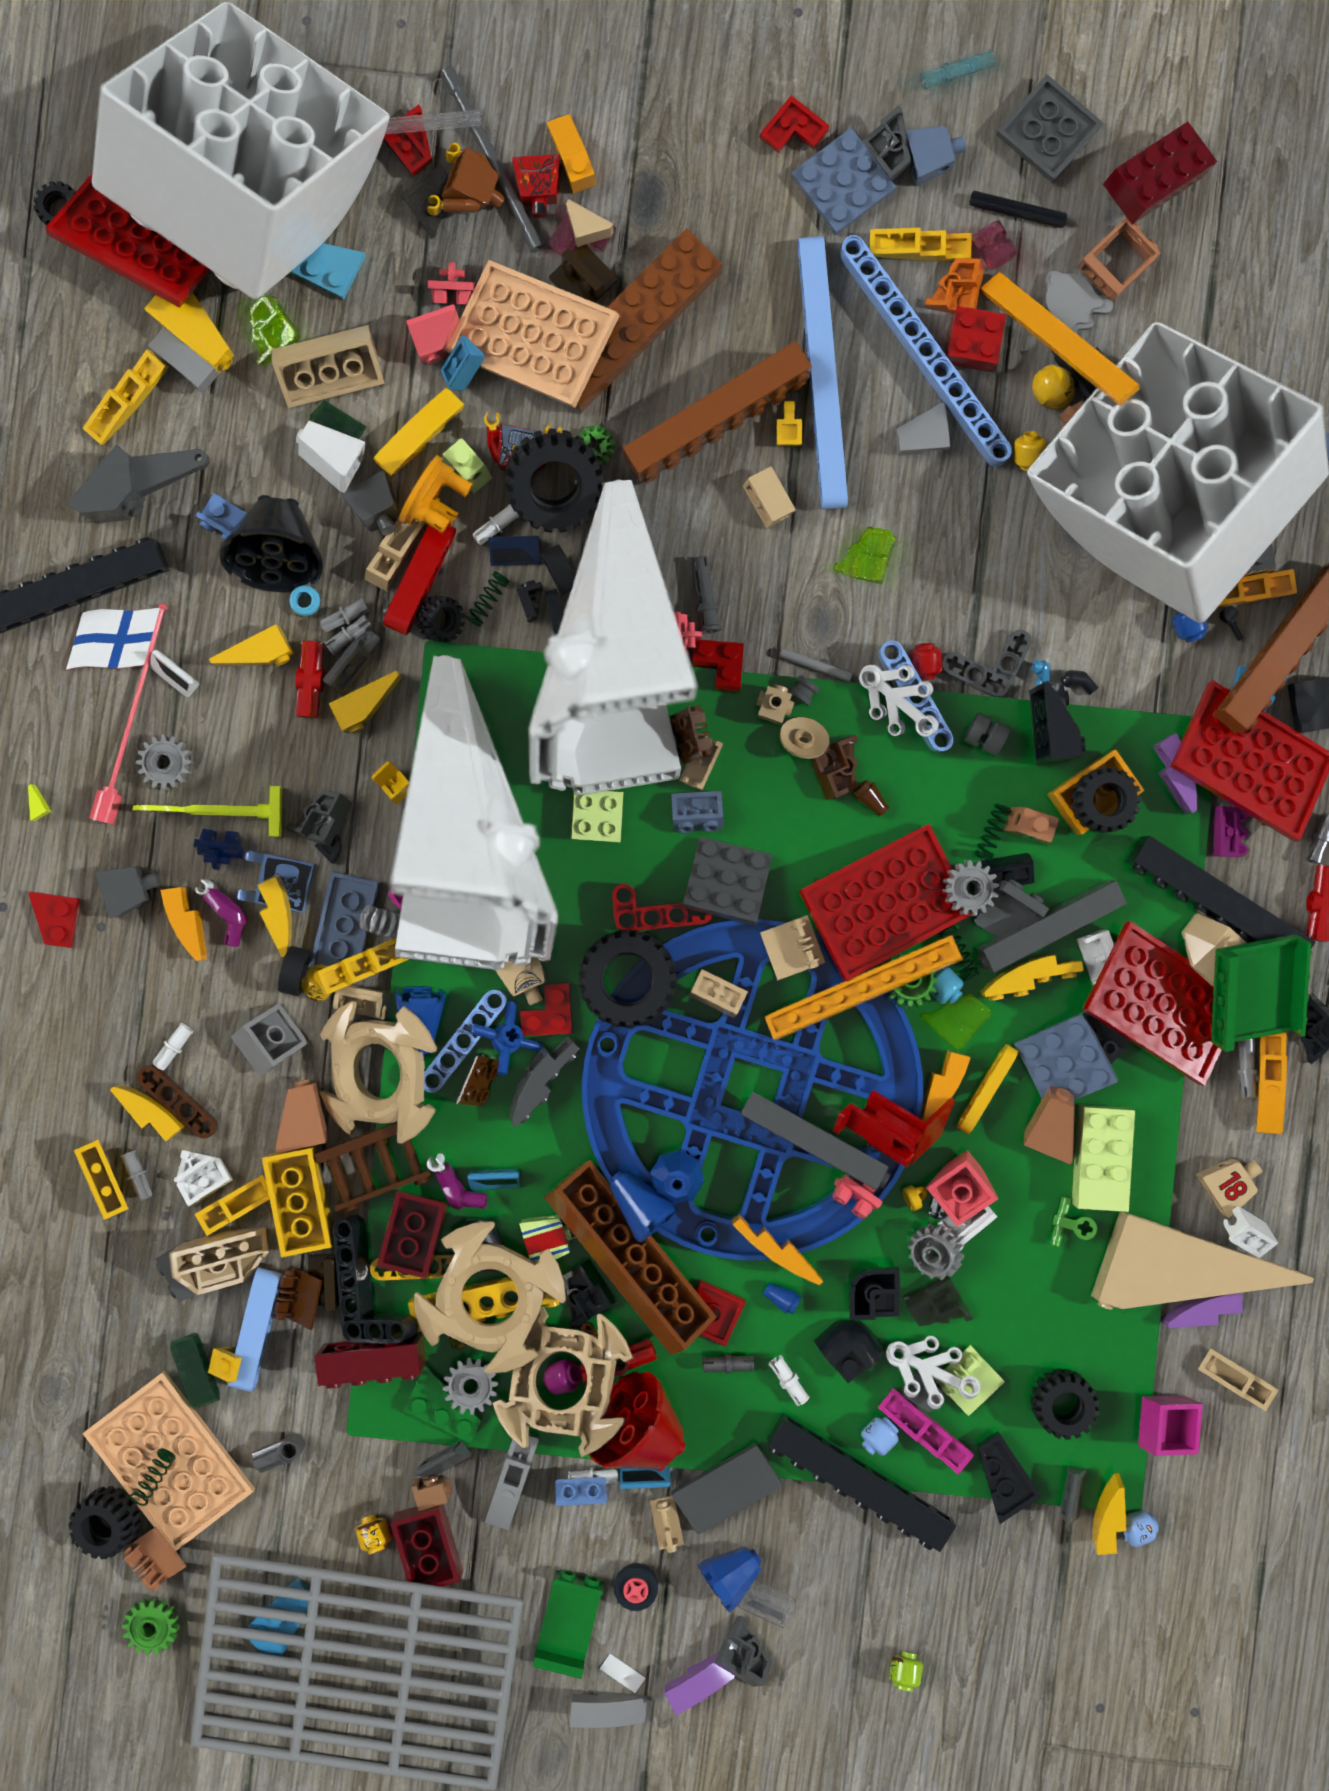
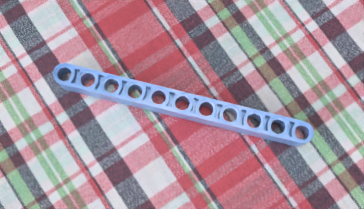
(924, 339)
(823, 372)

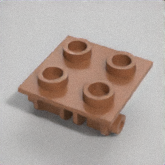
(154, 1558)

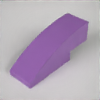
(1180, 786)
(1203, 1311)
(696, 1684)

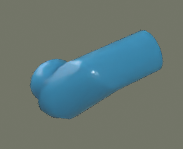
(1043, 670)

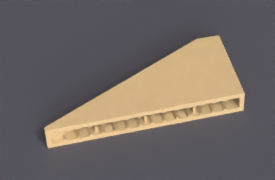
(1164, 1265)

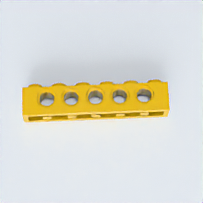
(494, 1289)

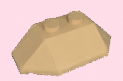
(1202, 938)
(218, 1259)

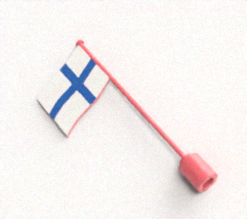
(116, 641)

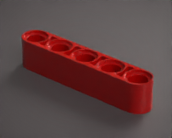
(418, 579)

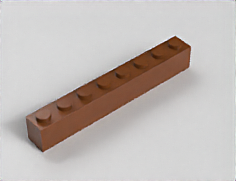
(1277, 657)

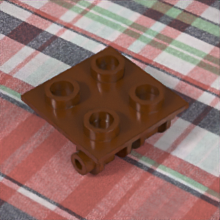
(684, 728)
(479, 1081)
(299, 1297)

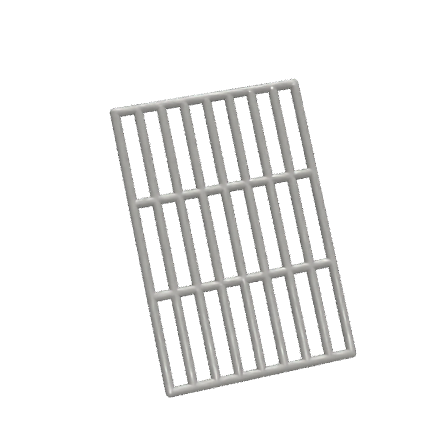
(306, 1666)

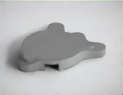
(1074, 300)

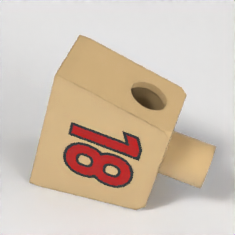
(1230, 1184)

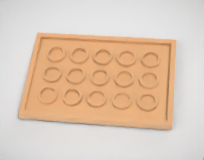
(535, 332)
(203, 1476)

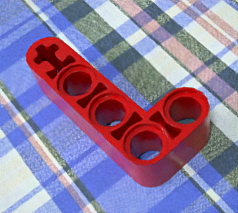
(638, 913)

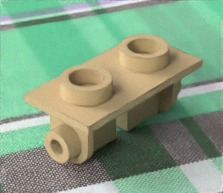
(667, 1523)

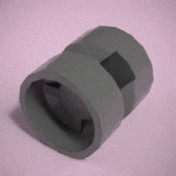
(987, 734)

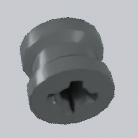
(804, 690)

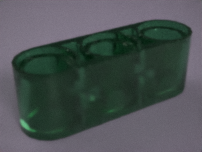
(193, 1371)

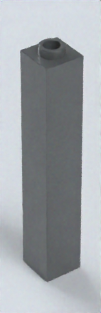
(1054, 925)
(816, 1141)

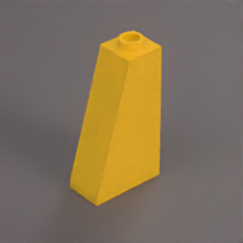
(194, 328)

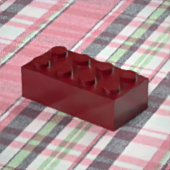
(1159, 172)
(363, 1362)

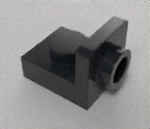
(529, 604)

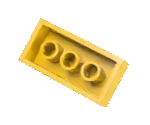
(298, 1201)

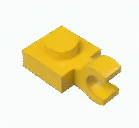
(788, 429)

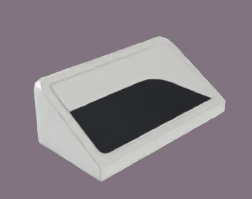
(173, 673)

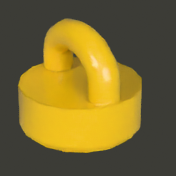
(912, 1197)

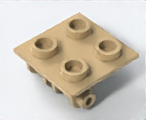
(792, 947)

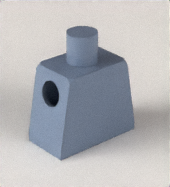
(932, 152)

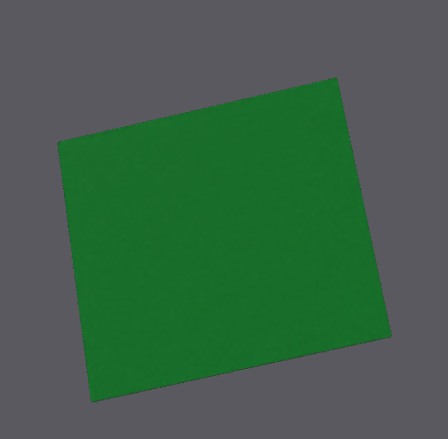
(1023, 1293)

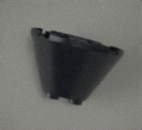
(273, 547)

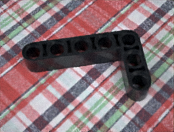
(360, 1290)

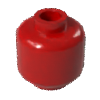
(926, 660)

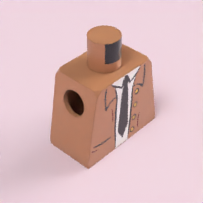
(1032, 825)

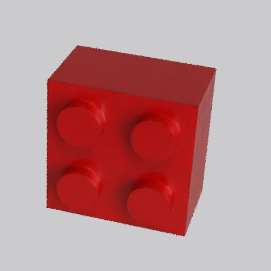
(975, 338)

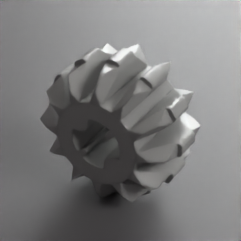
(380, 921)

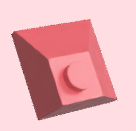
(433, 332)
(962, 1188)

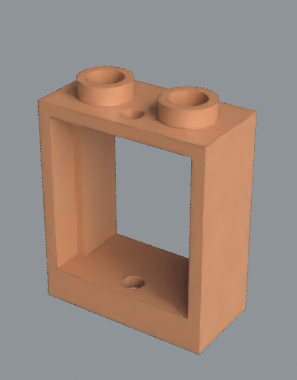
(1098, 273)

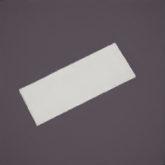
(622, 1673)

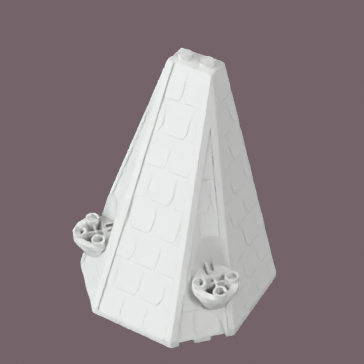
(612, 664)
(462, 845)

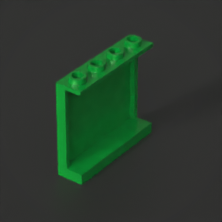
(1260, 990)

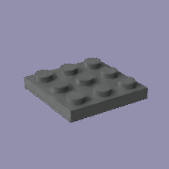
(1049, 128)
(727, 881)

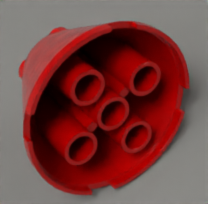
(650, 1430)

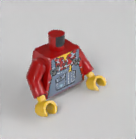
(504, 438)

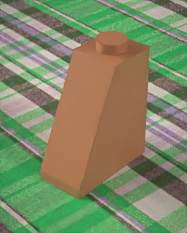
(302, 1118)
(1053, 1125)

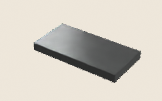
(726, 1488)

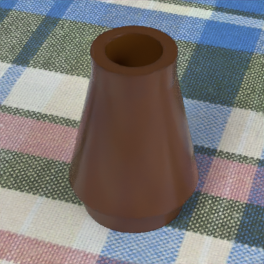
(870, 796)

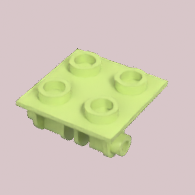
(597, 816)
(972, 1365)

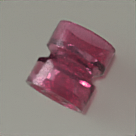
(994, 245)

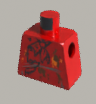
(538, 181)

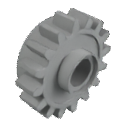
(152, 759)
(983, 888)
(929, 1262)
(479, 1395)

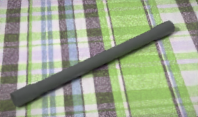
(528, 228)

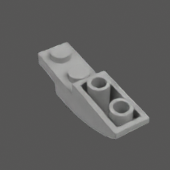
(511, 1483)

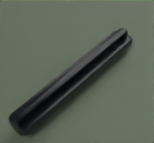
(1018, 209)

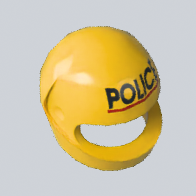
(1053, 387)

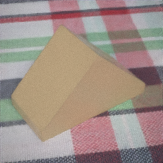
(587, 225)

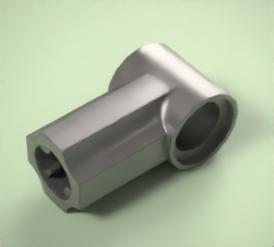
(278, 1453)

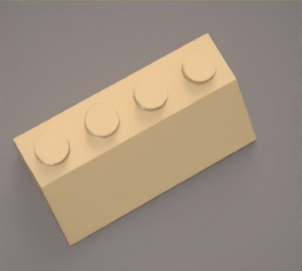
(327, 366)

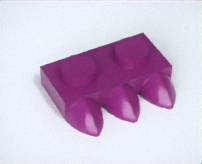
(1229, 832)

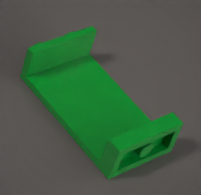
(568, 1623)

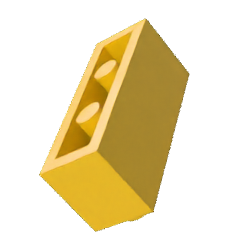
(100, 1180)

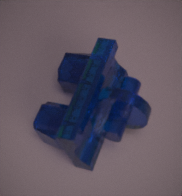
(217, 851)

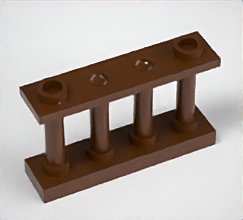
(355, 1146)

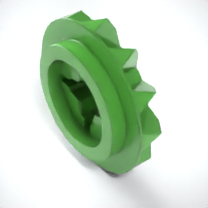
(599, 433)

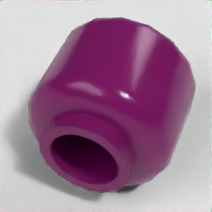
(562, 1377)

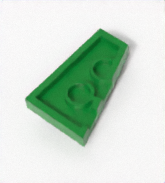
(429, 1405)

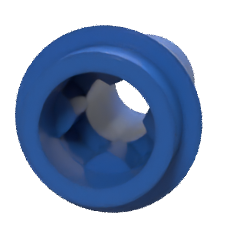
(782, 1297)

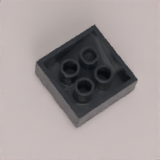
(1054, 730)

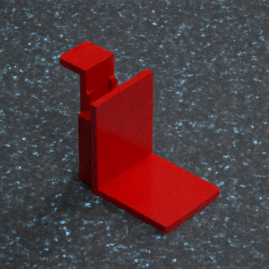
(894, 1128)

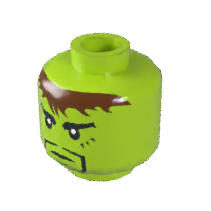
(906, 1671)

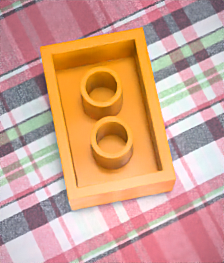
(1104, 798)

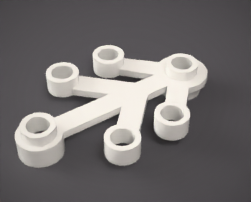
(896, 699)
(928, 1369)

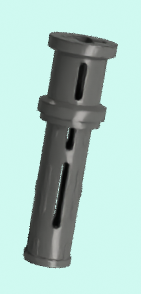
(707, 607)

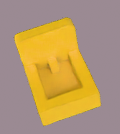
(392, 782)
(225, 1364)

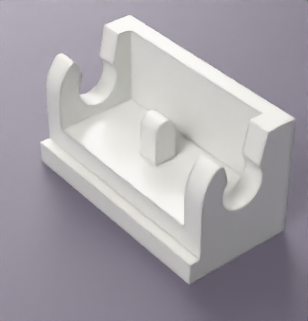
(1095, 951)
(970, 1227)
(1250, 1233)

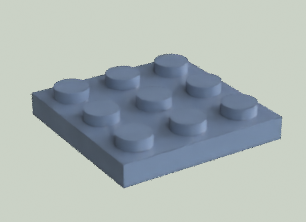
(843, 181)
(1067, 1058)

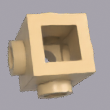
(770, 712)

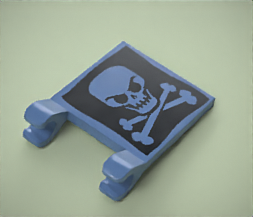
(294, 873)

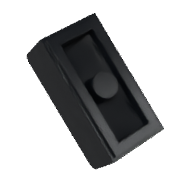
(1014, 867)

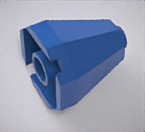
(677, 1166)
(731, 1575)

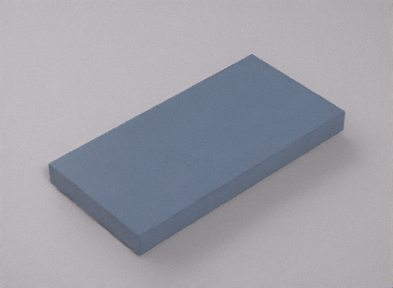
(339, 922)

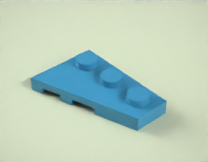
(278, 1625)

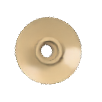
(804, 737)

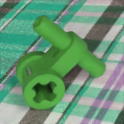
(1062, 1222)

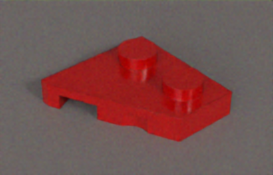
(411, 147)
(55, 917)

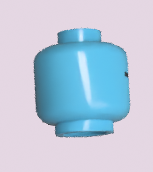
(948, 986)

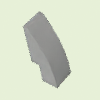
(183, 359)
(607, 1710)

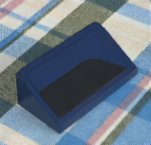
(514, 550)

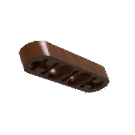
(175, 1104)

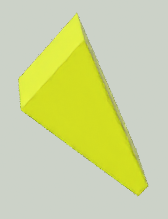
(37, 804)

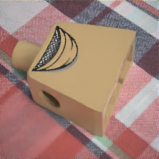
(524, 979)

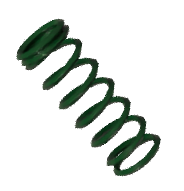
(503, 581)
(986, 854)
(949, 930)
(162, 1454)

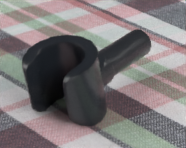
(1227, 616)

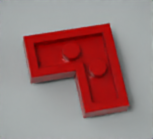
(791, 120)
(725, 657)
(554, 1018)

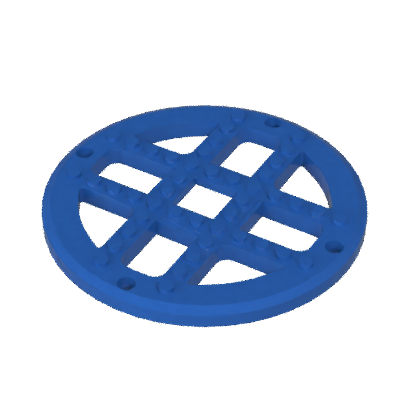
(608, 1085)

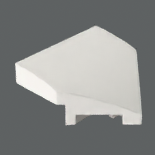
(200, 1176)

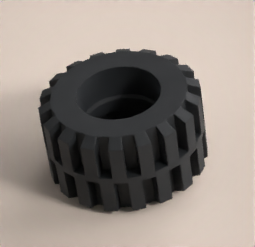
(1126, 794)
(1075, 1421)
(93, 1534)

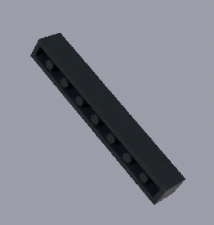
(81, 583)
(1206, 892)
(860, 1482)

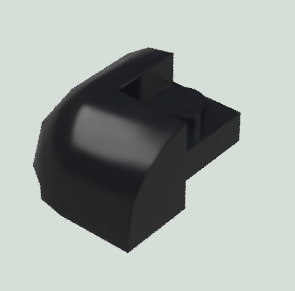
(875, 1294)
(850, 1347)

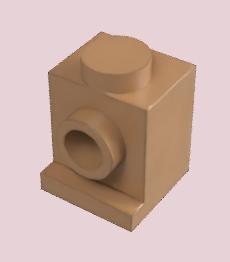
(431, 1491)

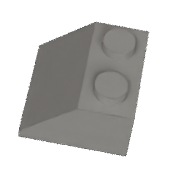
(269, 1039)

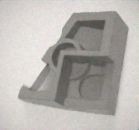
(924, 432)

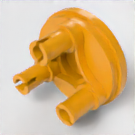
(424, 501)

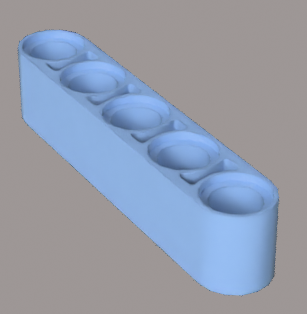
(927, 704)
(454, 1048)
(256, 1327)

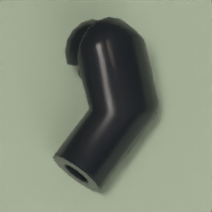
(1079, 678)

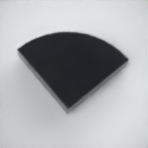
(331, 852)

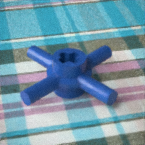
(506, 1038)

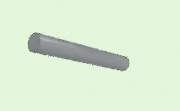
(815, 665)

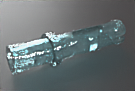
(950, 72)

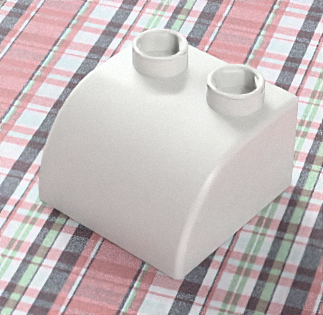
(235, 147)
(1190, 508)

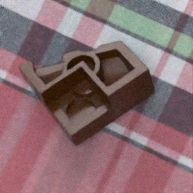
(837, 768)

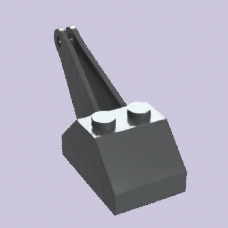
(122, 482)

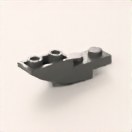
(533, 1085)

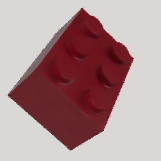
(412, 1234)
(426, 1546)

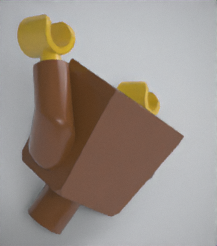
(468, 185)

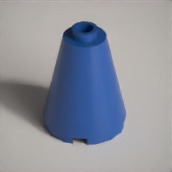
(424, 1004)
(640, 1204)

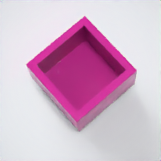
(1170, 1425)

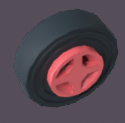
(635, 1596)

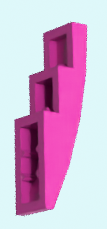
(926, 1431)

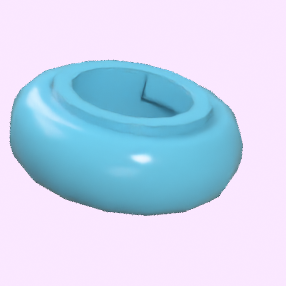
(312, 608)

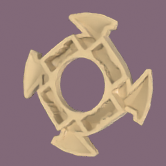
(352, 1098)
(504, 1337)
(585, 1417)

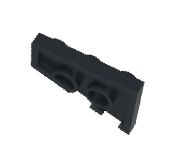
(1006, 1478)

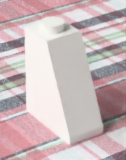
(331, 453)

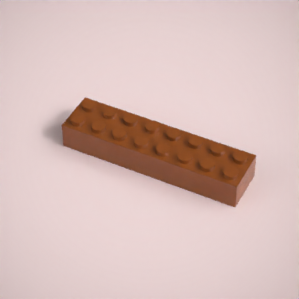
(651, 307)
(717, 413)
(636, 1268)

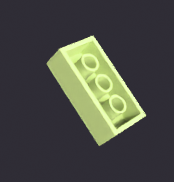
(1103, 1157)

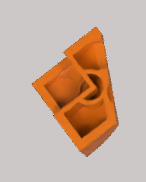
(959, 286)

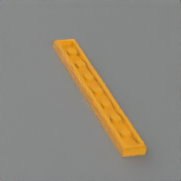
(1060, 339)
(863, 987)

